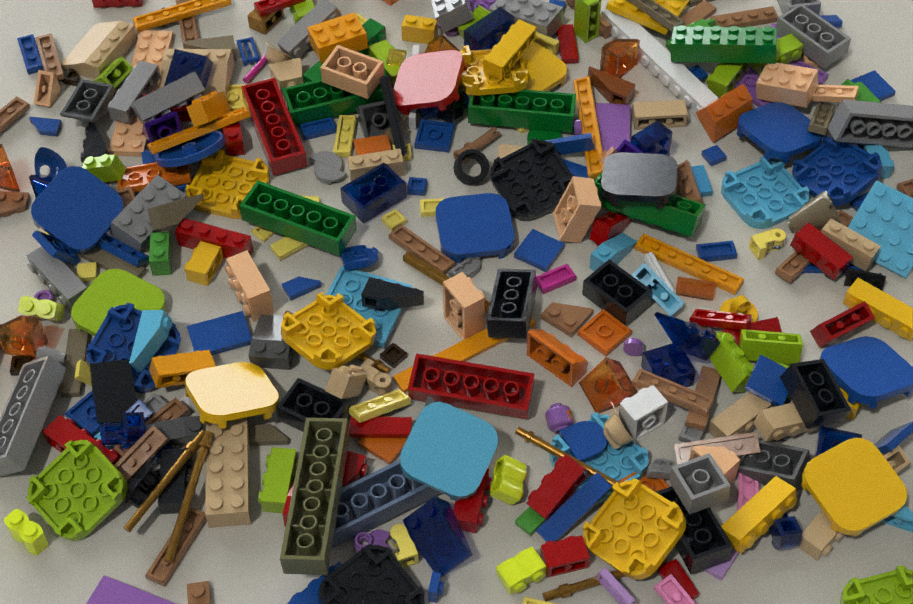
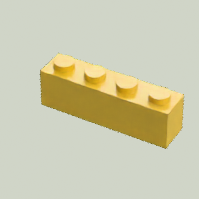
(509, 49)
(887, 310)
(759, 514)

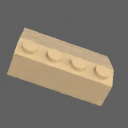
(100, 47)
(221, 69)

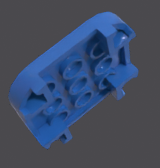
(778, 130)
(839, 169)
(76, 209)
(474, 226)
(116, 341)
(869, 370)

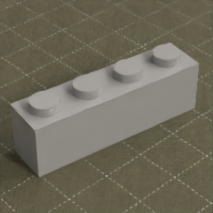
(296, 40)
(139, 82)
(168, 97)
(57, 276)

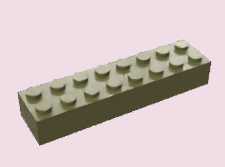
(315, 497)

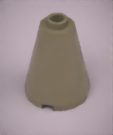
(816, 212)

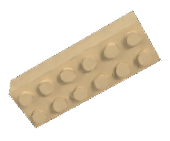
(228, 474)

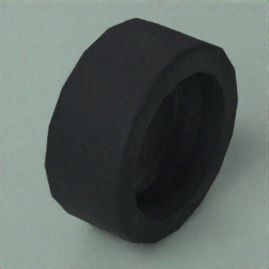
(480, 158)

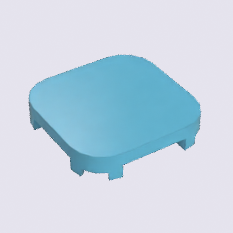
(763, 193)
(448, 450)
(612, 462)

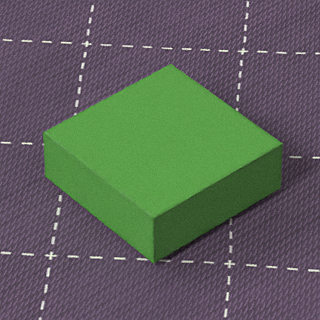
(529, 521)

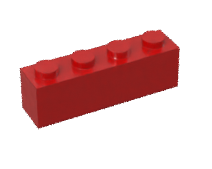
(191, 232)
(64, 430)

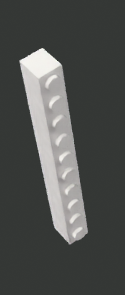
(658, 61)

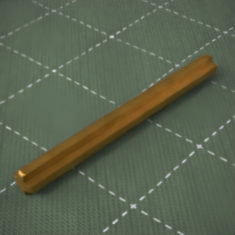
(431, 272)

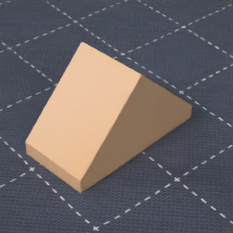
(46, 88)

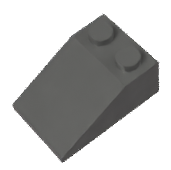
(89, 101)
(267, 345)
(776, 460)

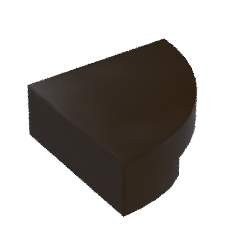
(71, 78)

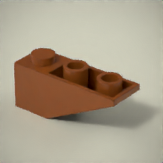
(611, 87)

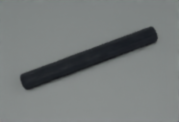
(393, 114)

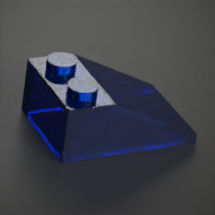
(689, 337)
(438, 535)

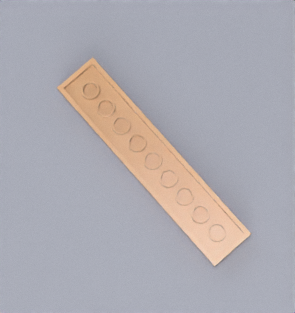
(150, 48)

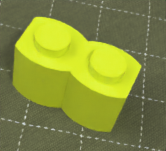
(41, 308)
(508, 480)
(26, 532)
(521, 570)

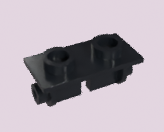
(875, 279)

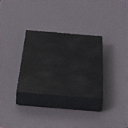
(112, 389)

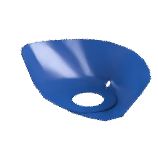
(50, 158)

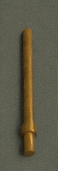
(190, 449)
(565, 590)

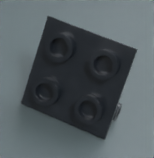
(141, 486)

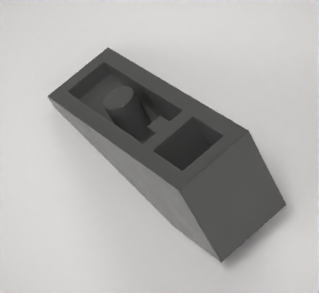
(180, 429)

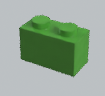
(160, 253)

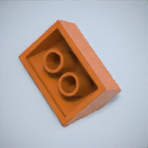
(723, 113)
(555, 356)

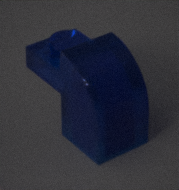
(124, 433)
(785, 532)

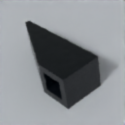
(93, 144)
(387, 295)

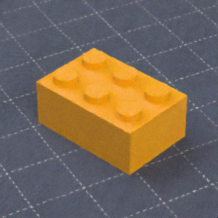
(340, 31)

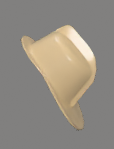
(275, 55)
(615, 431)

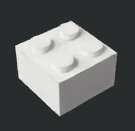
(643, 412)

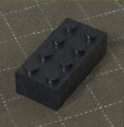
(512, 303)
(703, 540)

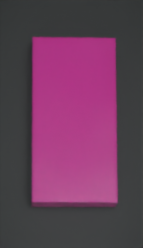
(555, 278)

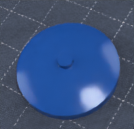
(191, 150)

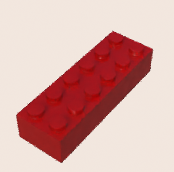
(274, 126)
(472, 386)

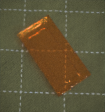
(695, 288)

